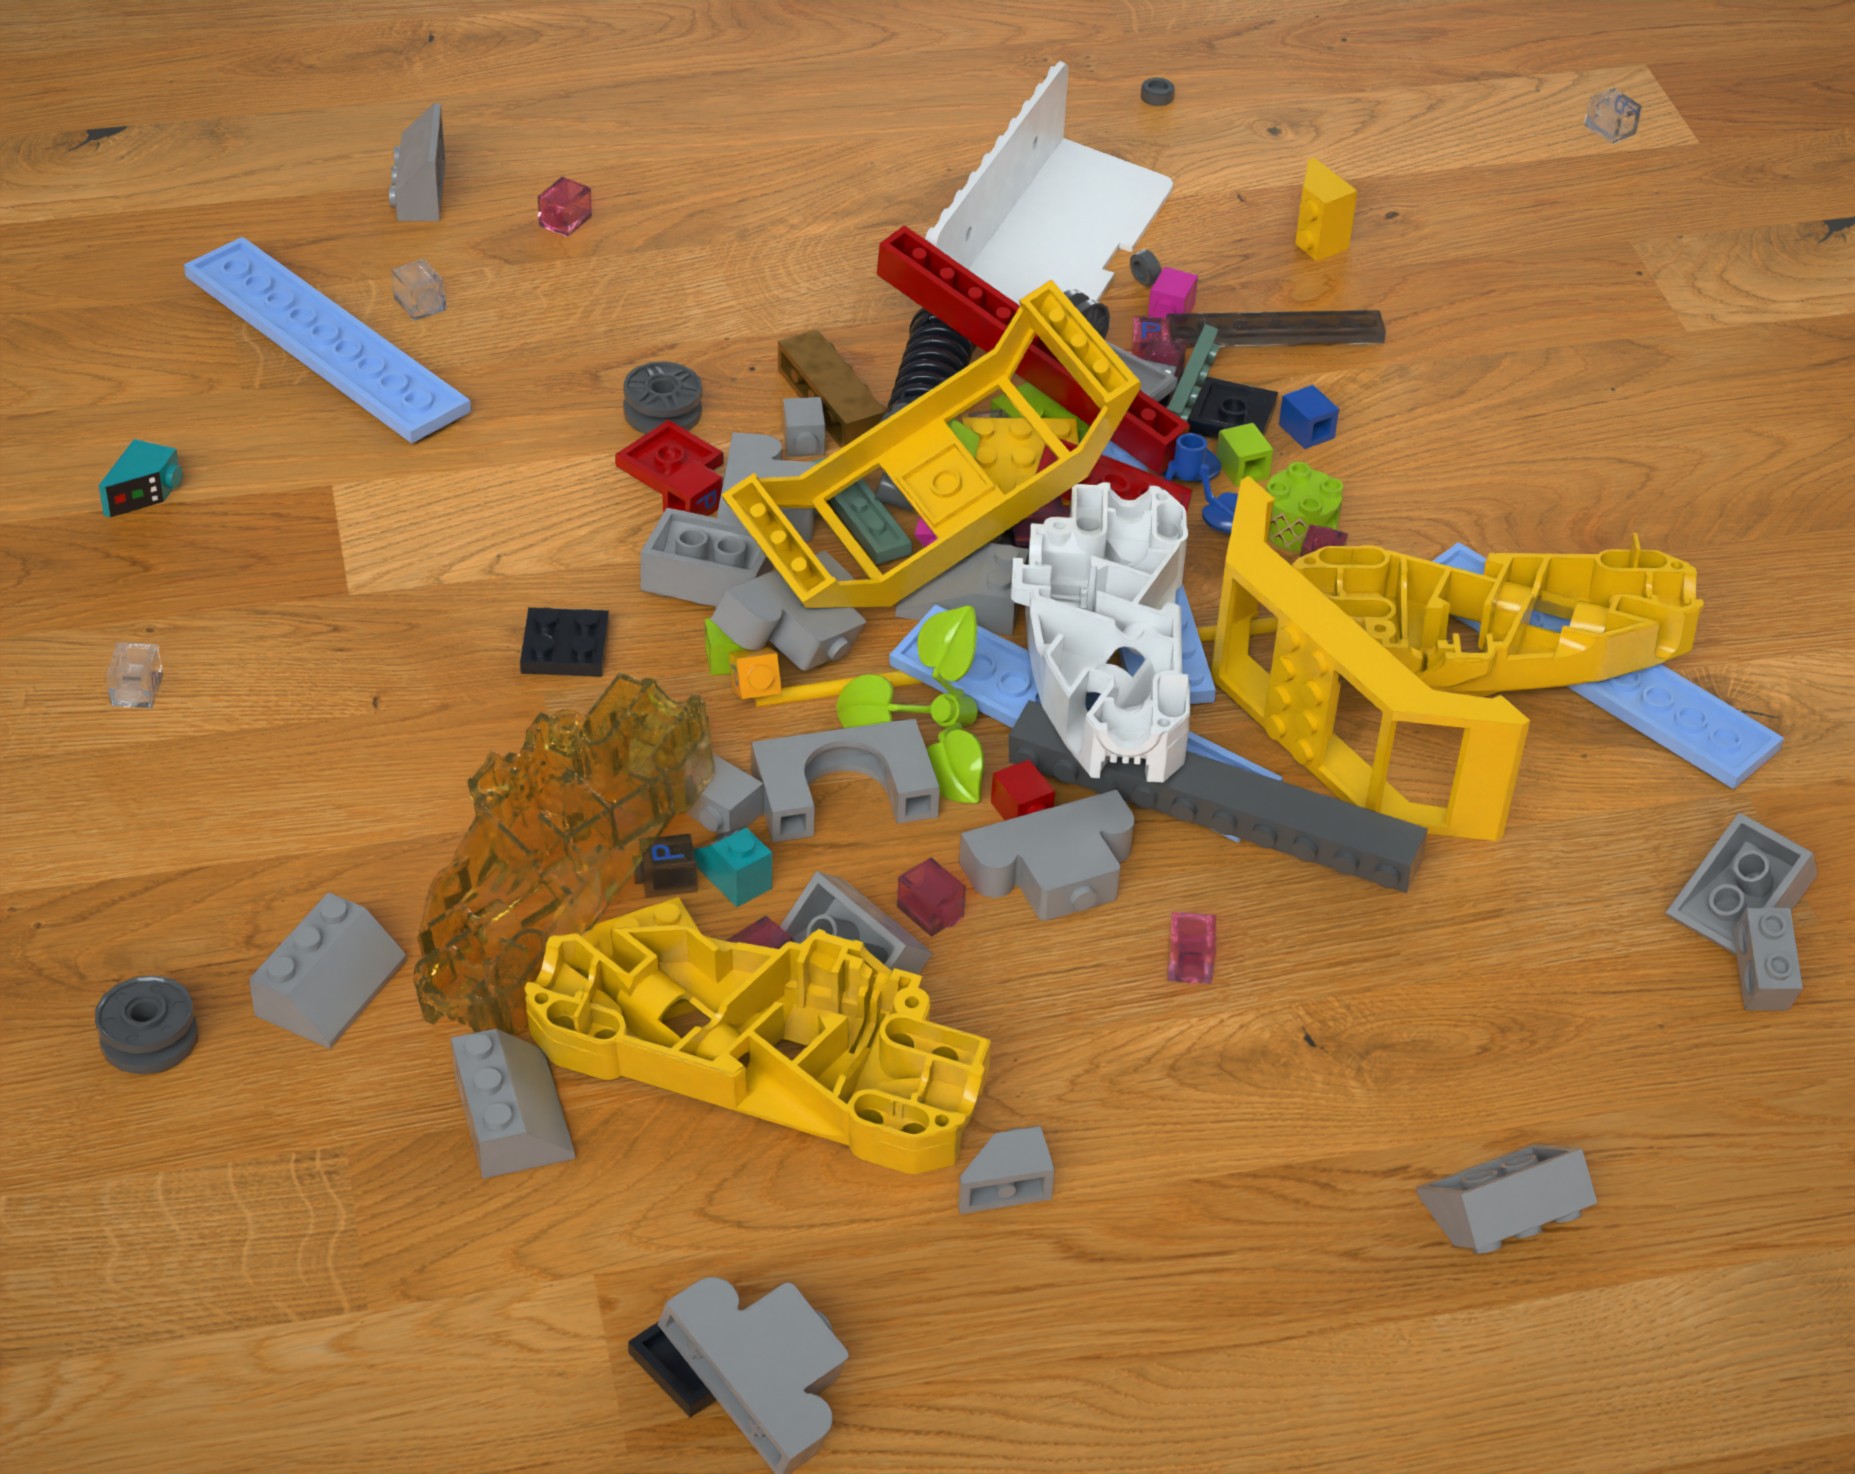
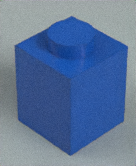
(1308, 416)

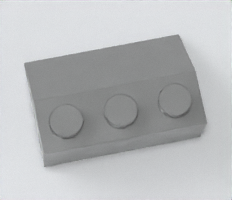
(419, 169)
(699, 557)
(844, 912)
(326, 971)
(509, 1103)
(1510, 1196)

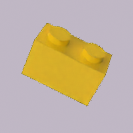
(1325, 212)

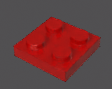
(664, 453)

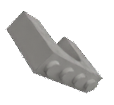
(885, 751)

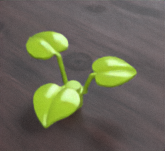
(949, 646)

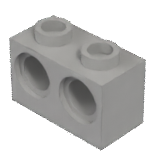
(1767, 958)

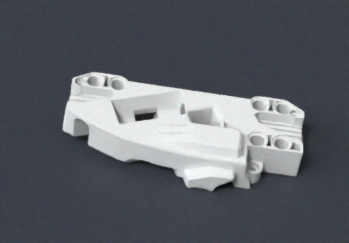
(1102, 586)

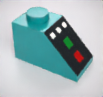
(140, 478)
(736, 864)

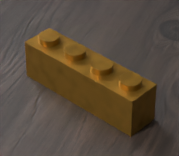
(817, 370)

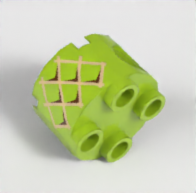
(1302, 499)

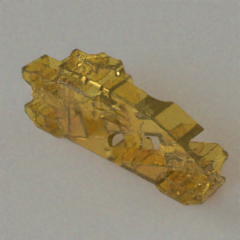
(603, 780)

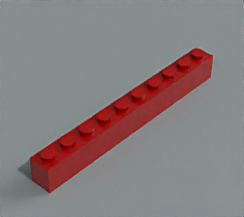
(982, 317)

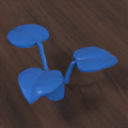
(1198, 464)

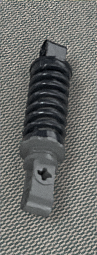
(930, 358)

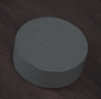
(1157, 91)
(1145, 267)

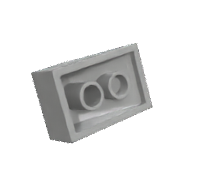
(975, 581)
(1742, 871)

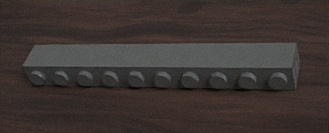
(1241, 806)

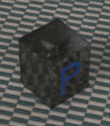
(668, 867)

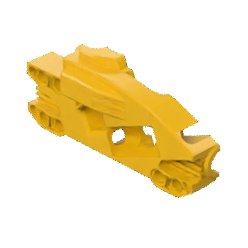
(1622, 605)
(871, 1061)

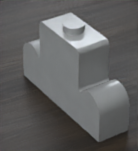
(763, 457)
(772, 612)
(1057, 856)
(761, 1364)

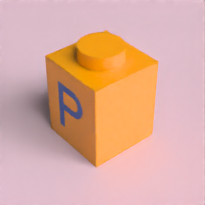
(755, 673)

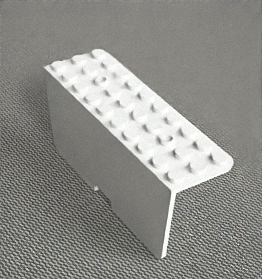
(1048, 205)

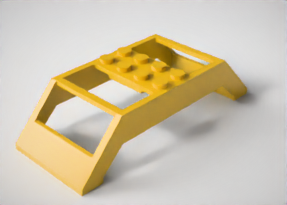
(937, 469)
(1303, 690)

